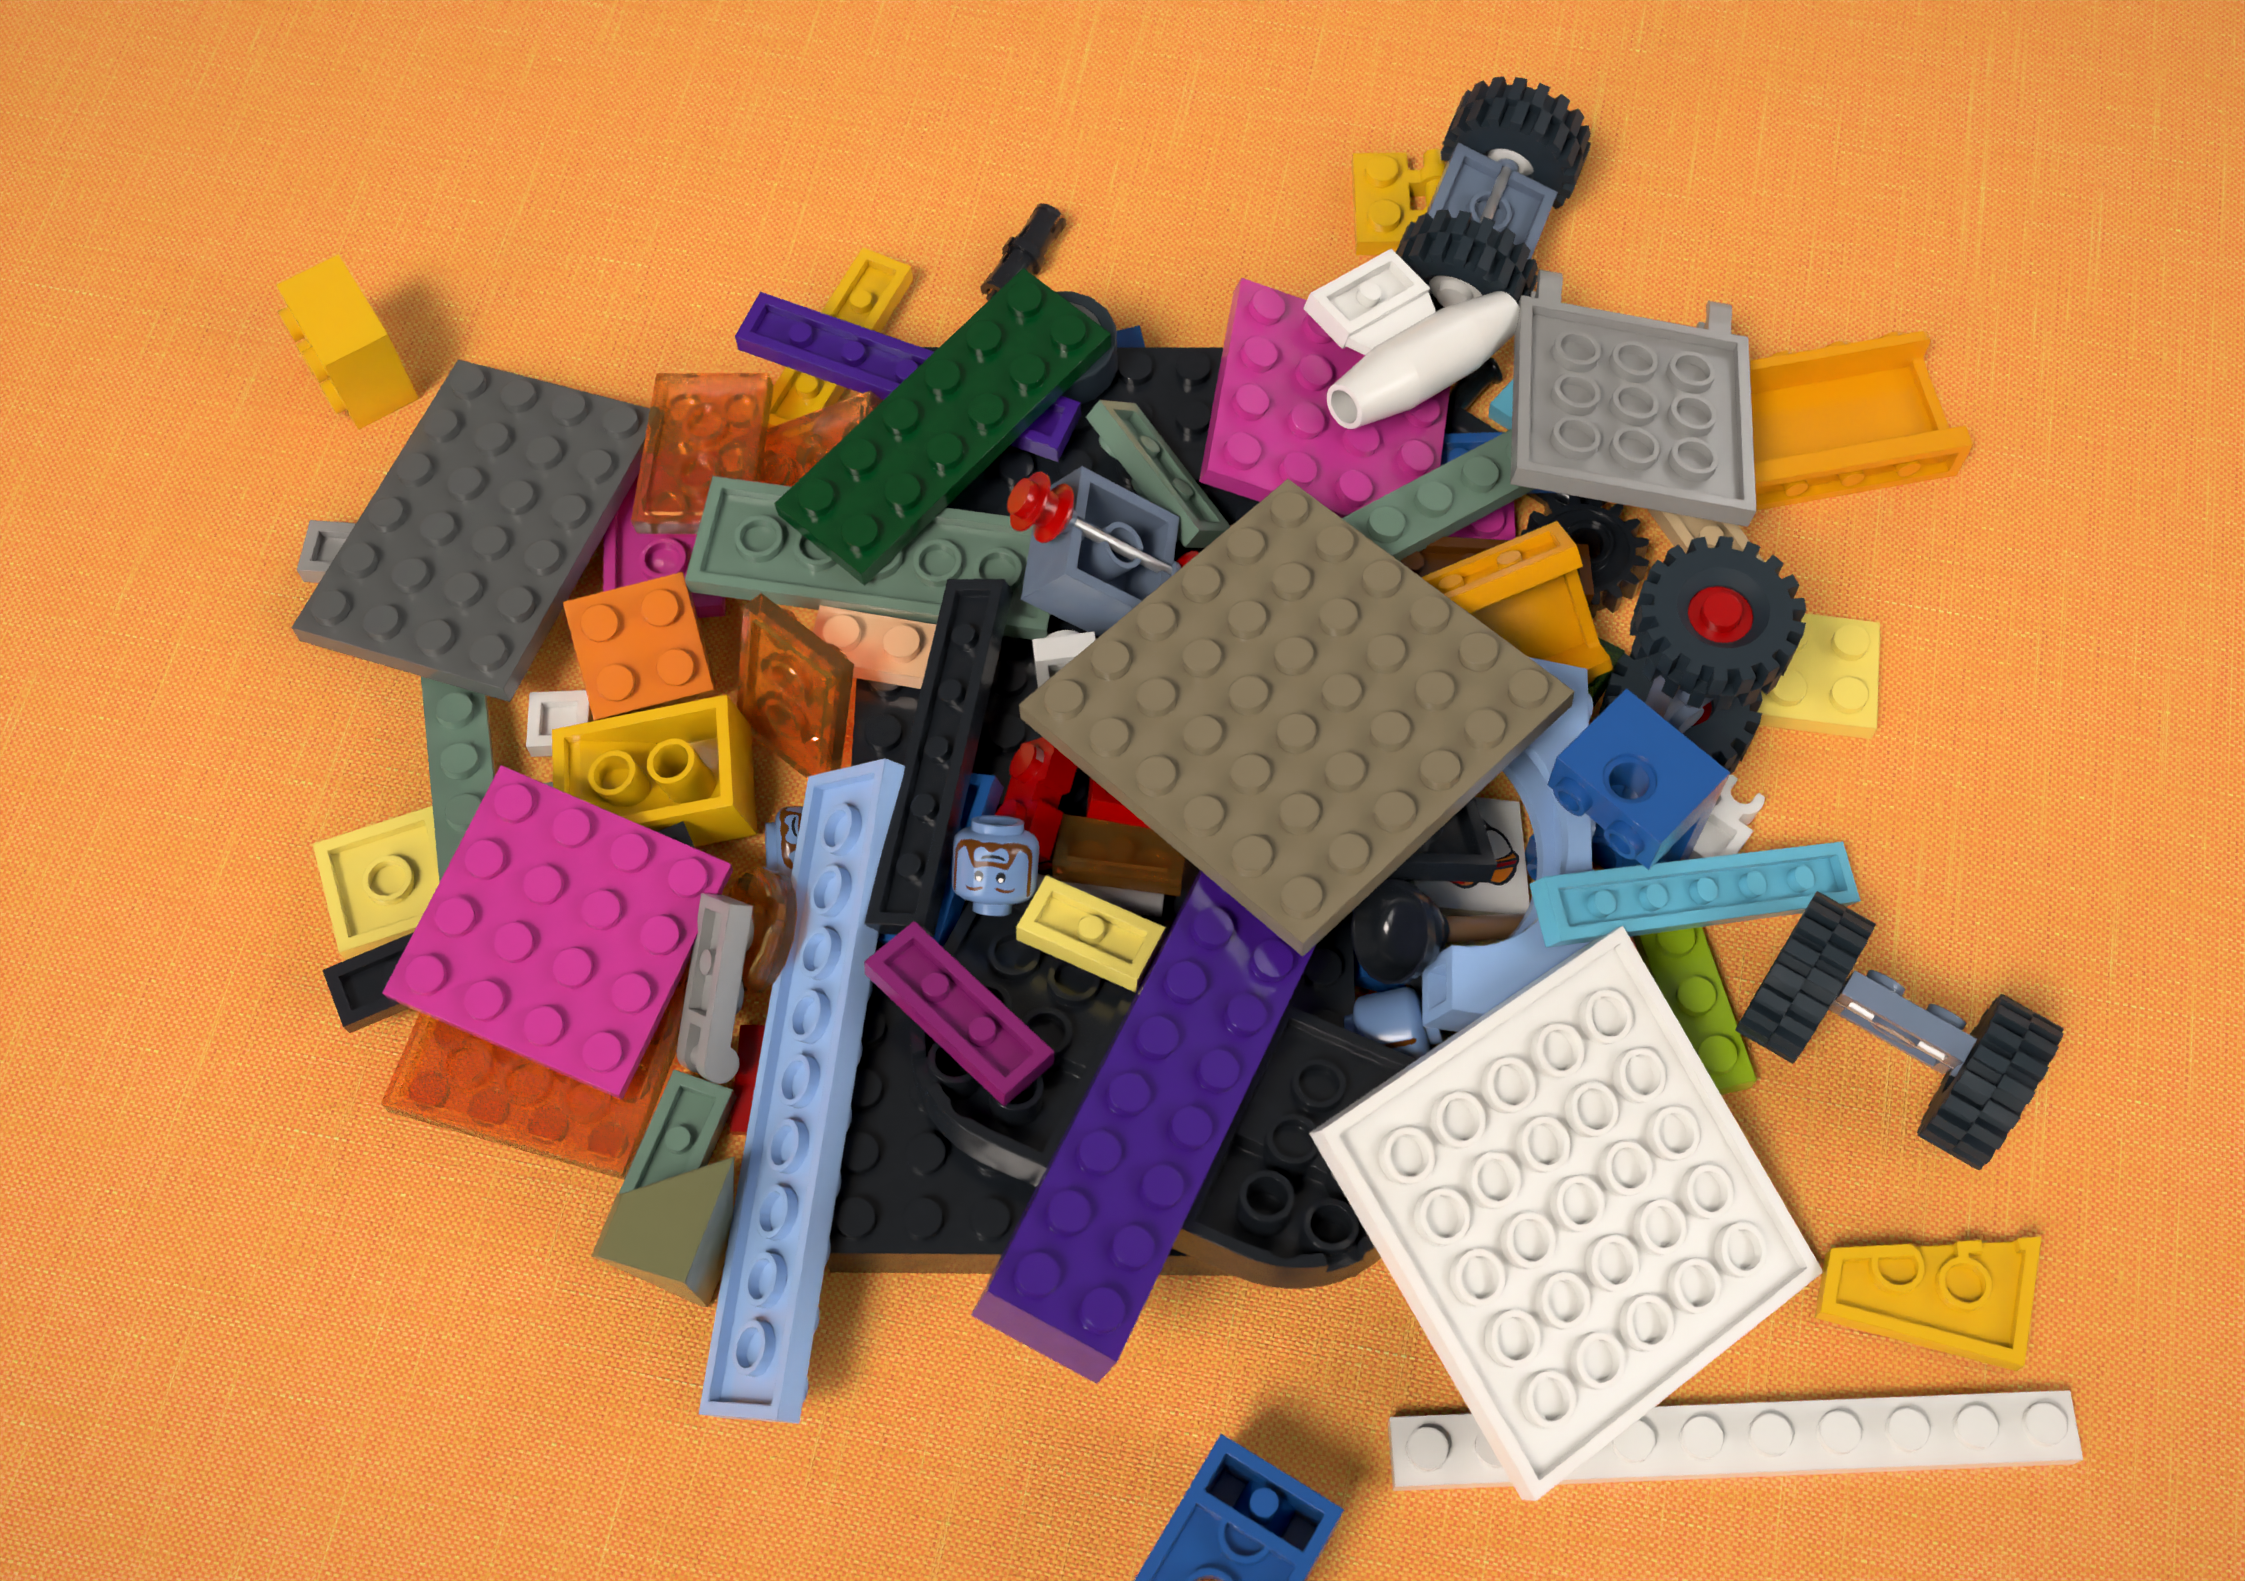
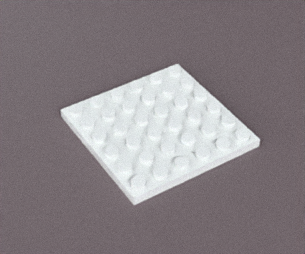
(1568, 1210)

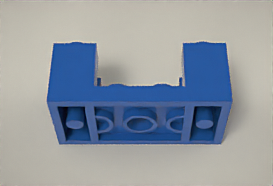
(1638, 784)
(1242, 1524)

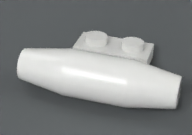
(1406, 343)

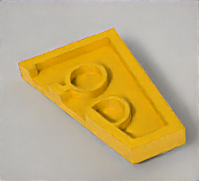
(1946, 1298)

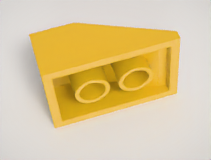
(665, 768)

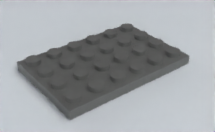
(479, 530)

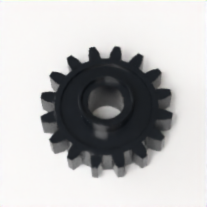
(1614, 549)

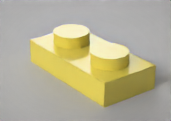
(1090, 933)

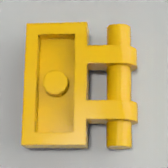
(1383, 195)

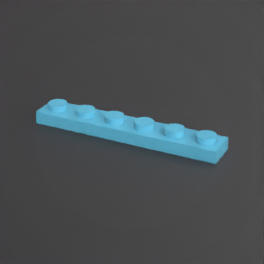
(1690, 892)

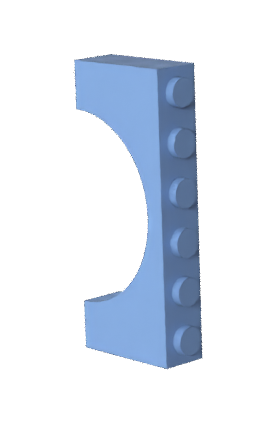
(1475, 979)

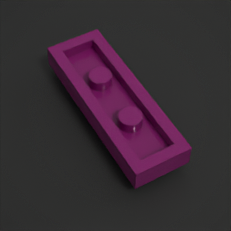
(959, 1013)

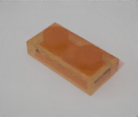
(1116, 857)

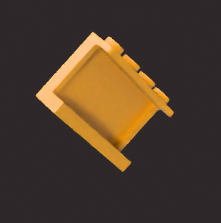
(1849, 421)
(1530, 597)

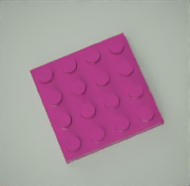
(1276, 421)
(558, 932)

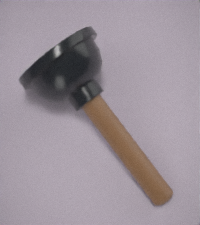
(1402, 931)

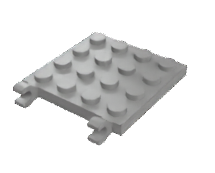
(1632, 408)

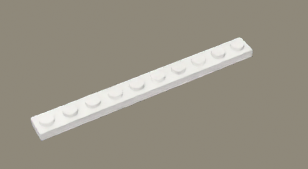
(1769, 1440)

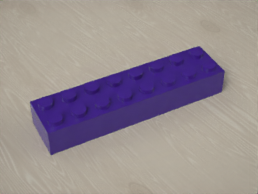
(1143, 1136)

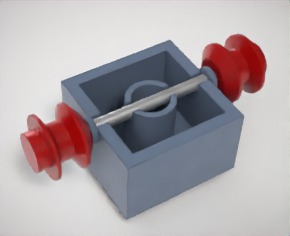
(1092, 547)

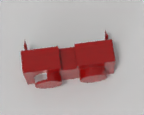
(1036, 784)

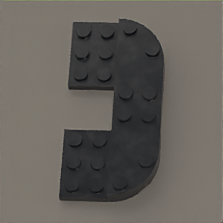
(1268, 1196)

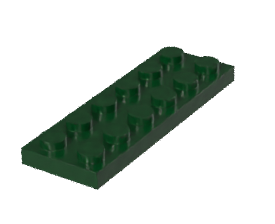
(943, 426)

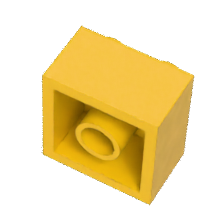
(344, 343)

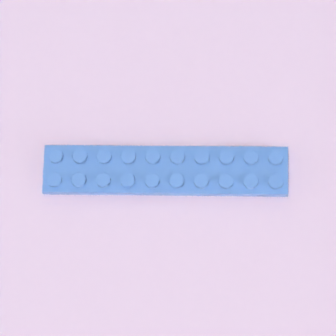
(801, 1105)

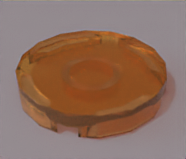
(774, 925)

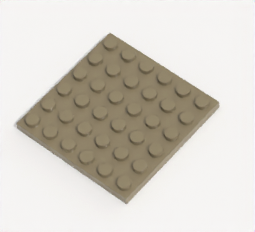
(1296, 712)

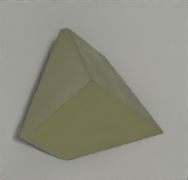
(673, 1231)

